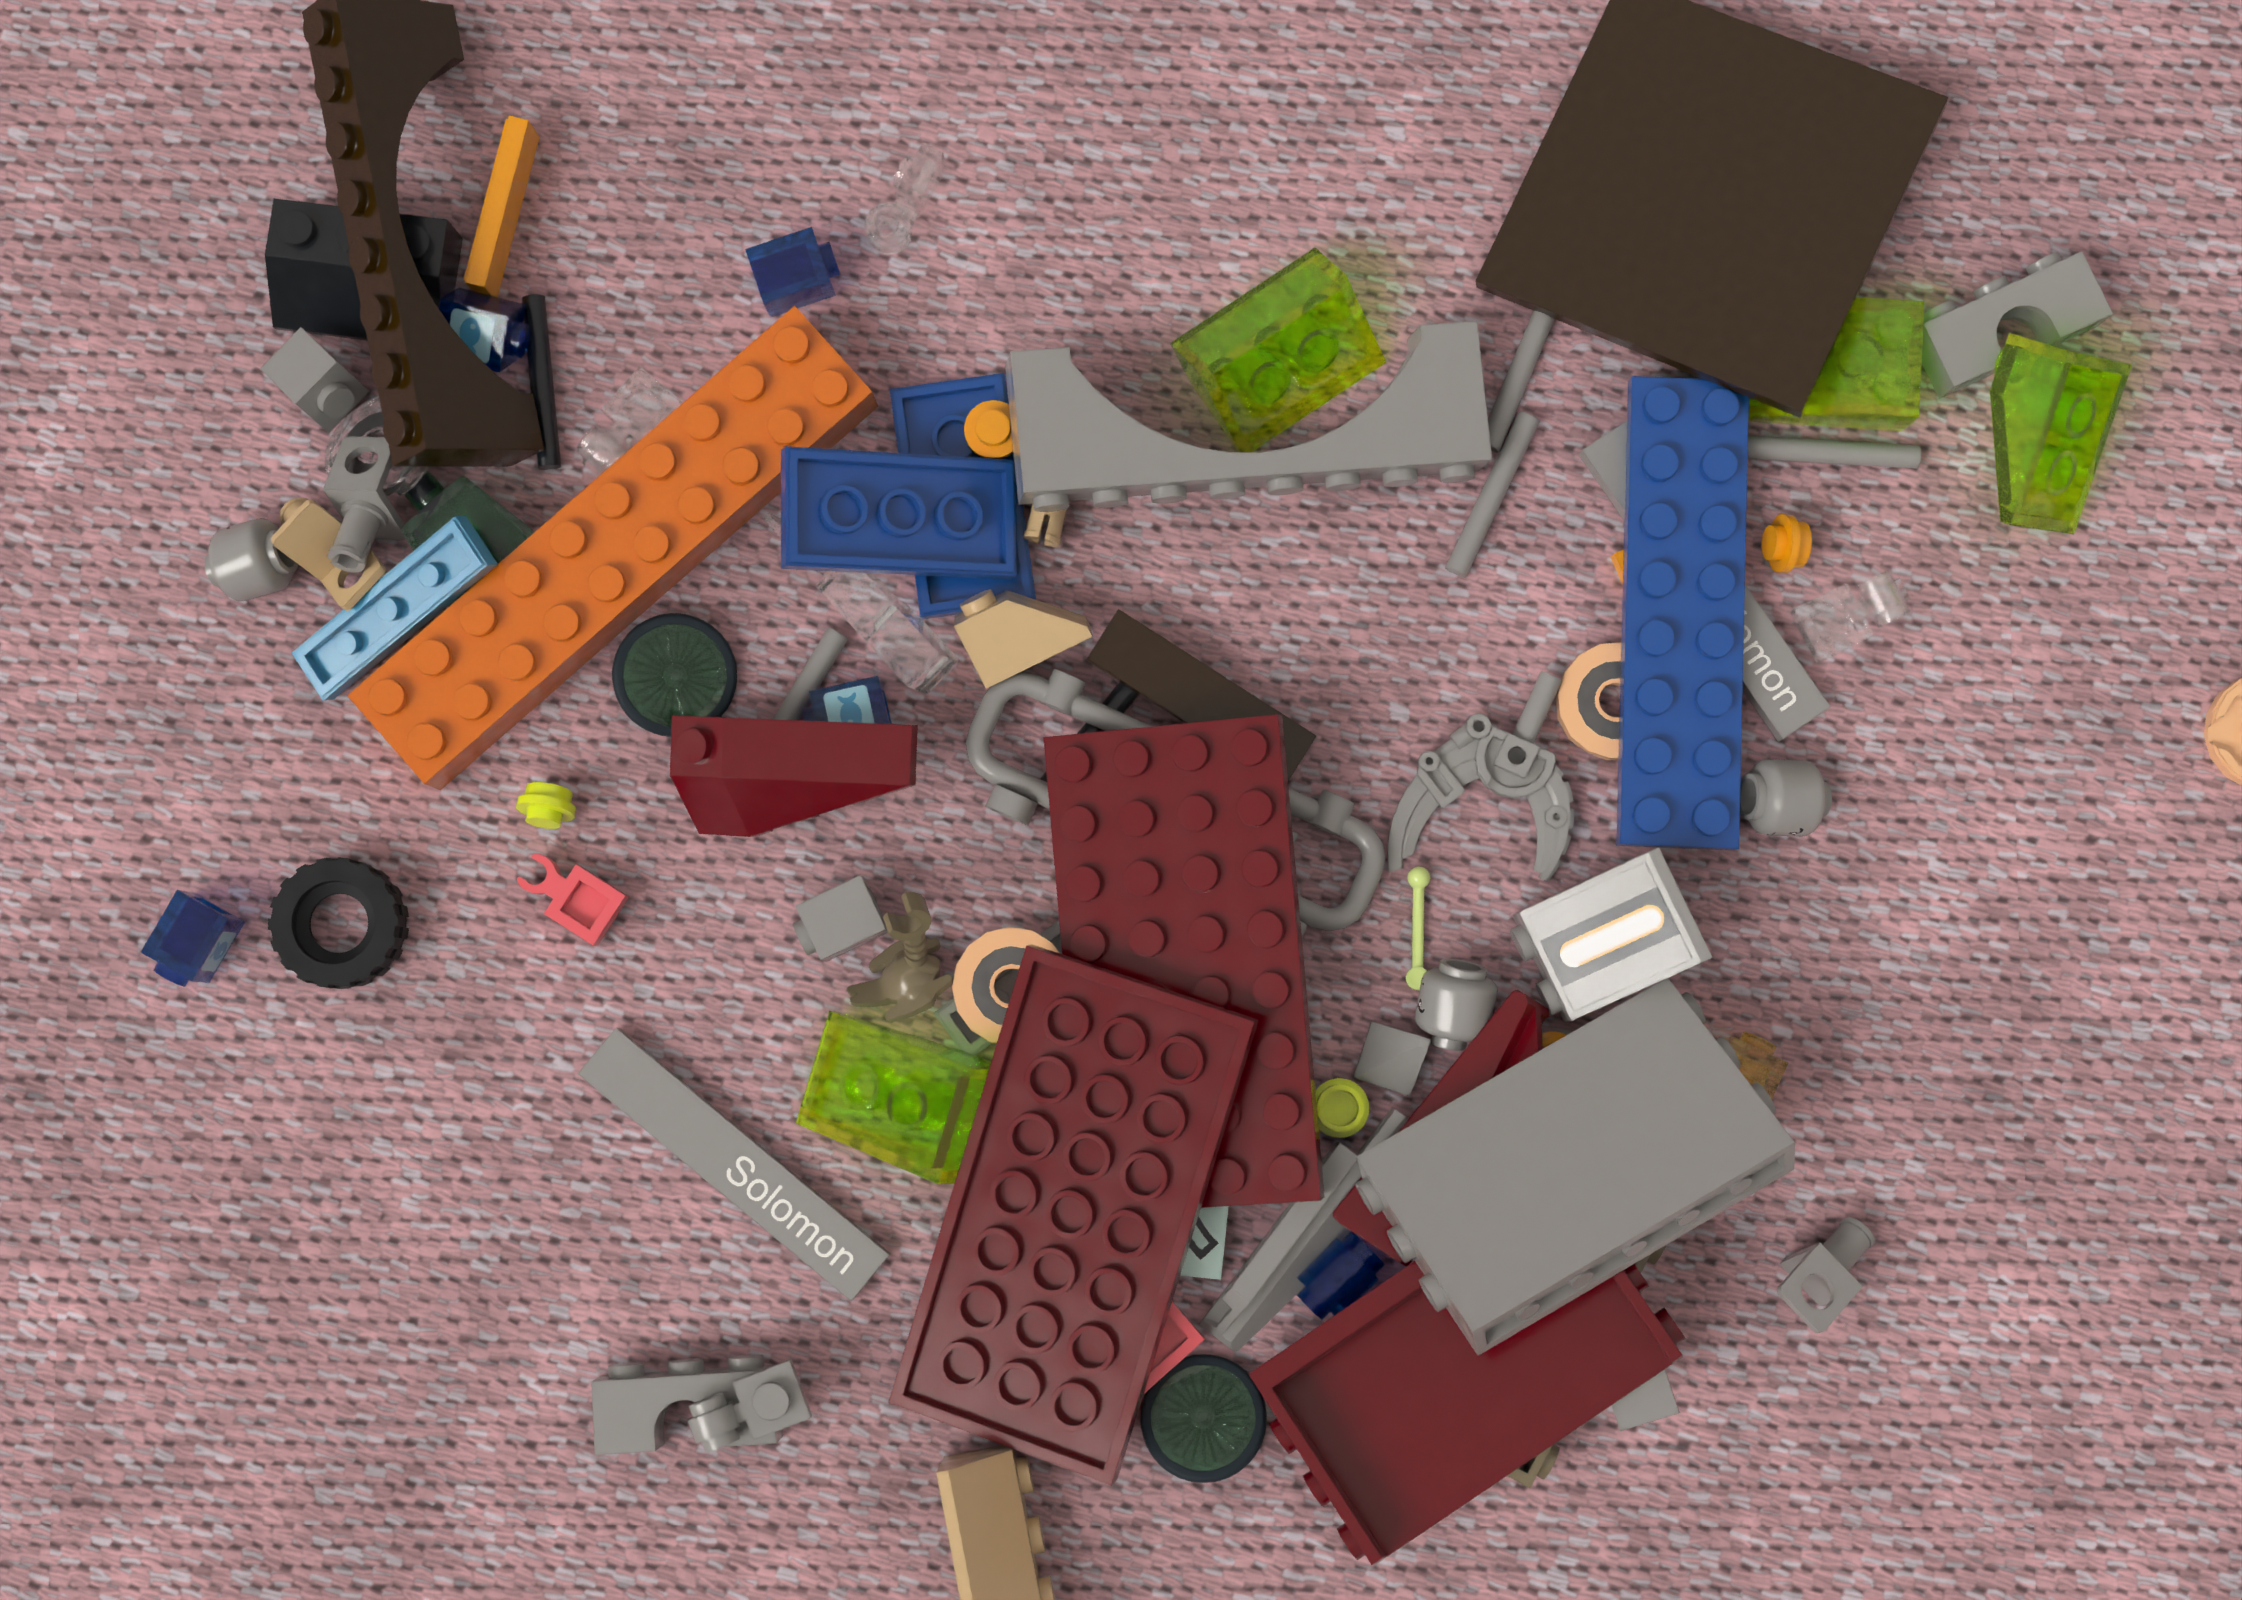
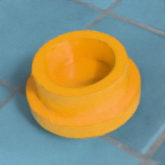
(989, 430)
(1786, 543)

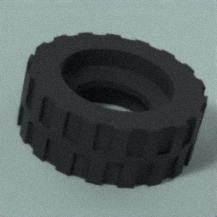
(293, 914)

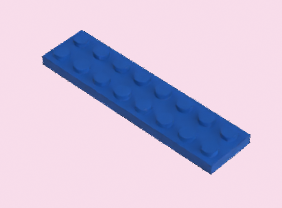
(1682, 615)

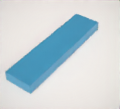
(395, 608)

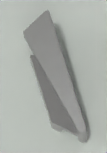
(1292, 1243)

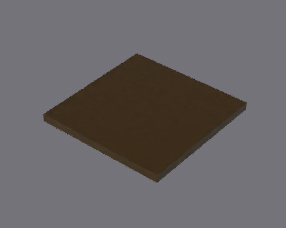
(1712, 196)

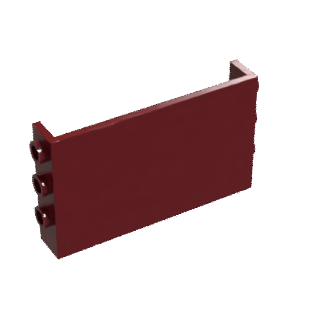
(1417, 1424)

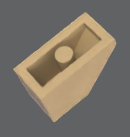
(1015, 633)

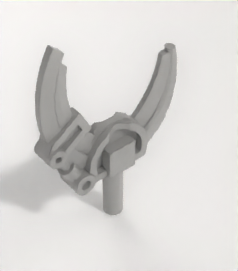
(1506, 765)

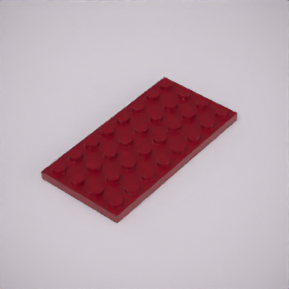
(1188, 880)
(1072, 1212)

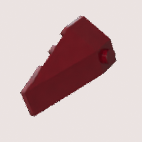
(775, 772)

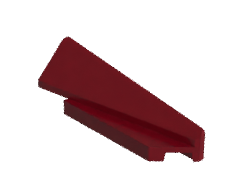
(1503, 1042)

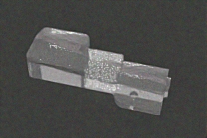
(886, 625)

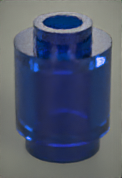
(1339, 1276)

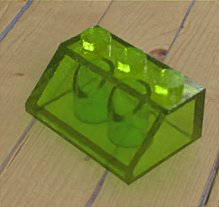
(1279, 351)

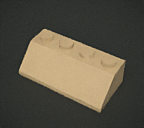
(990, 1525)

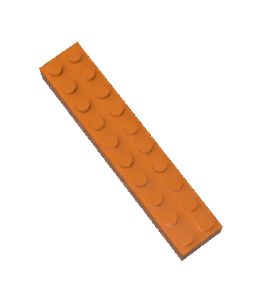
(611, 551)

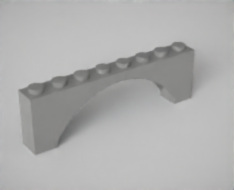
(1085, 448)

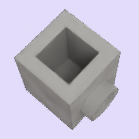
(314, 380)
(839, 920)

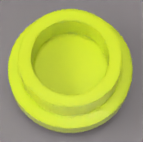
(546, 805)
(1341, 1107)

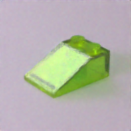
(1870, 374)
(2050, 428)
(893, 1096)

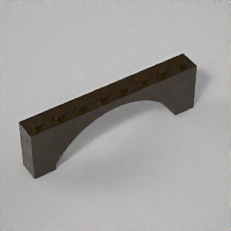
(432, 389)

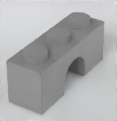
(2054, 301)
(633, 1404)

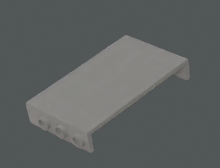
(1574, 1164)

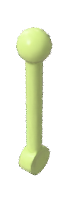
(1418, 879)

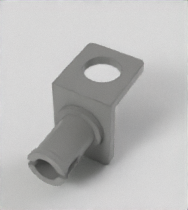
(361, 503)
(1825, 1274)

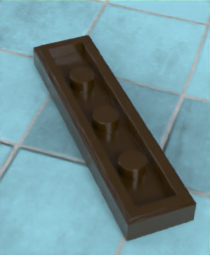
(1182, 682)

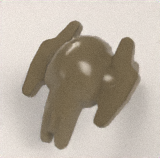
(908, 966)

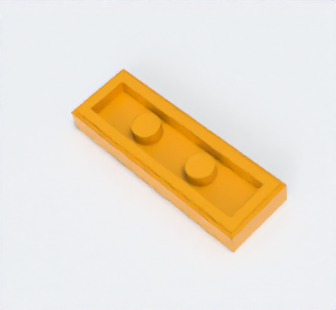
(501, 206)

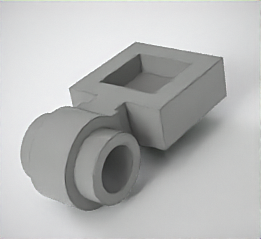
(767, 1402)

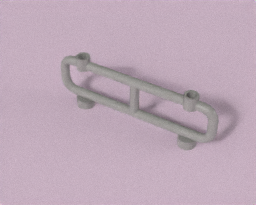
(1019, 793)

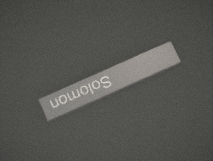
(1771, 672)
(734, 1163)

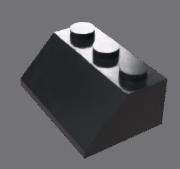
(312, 272)

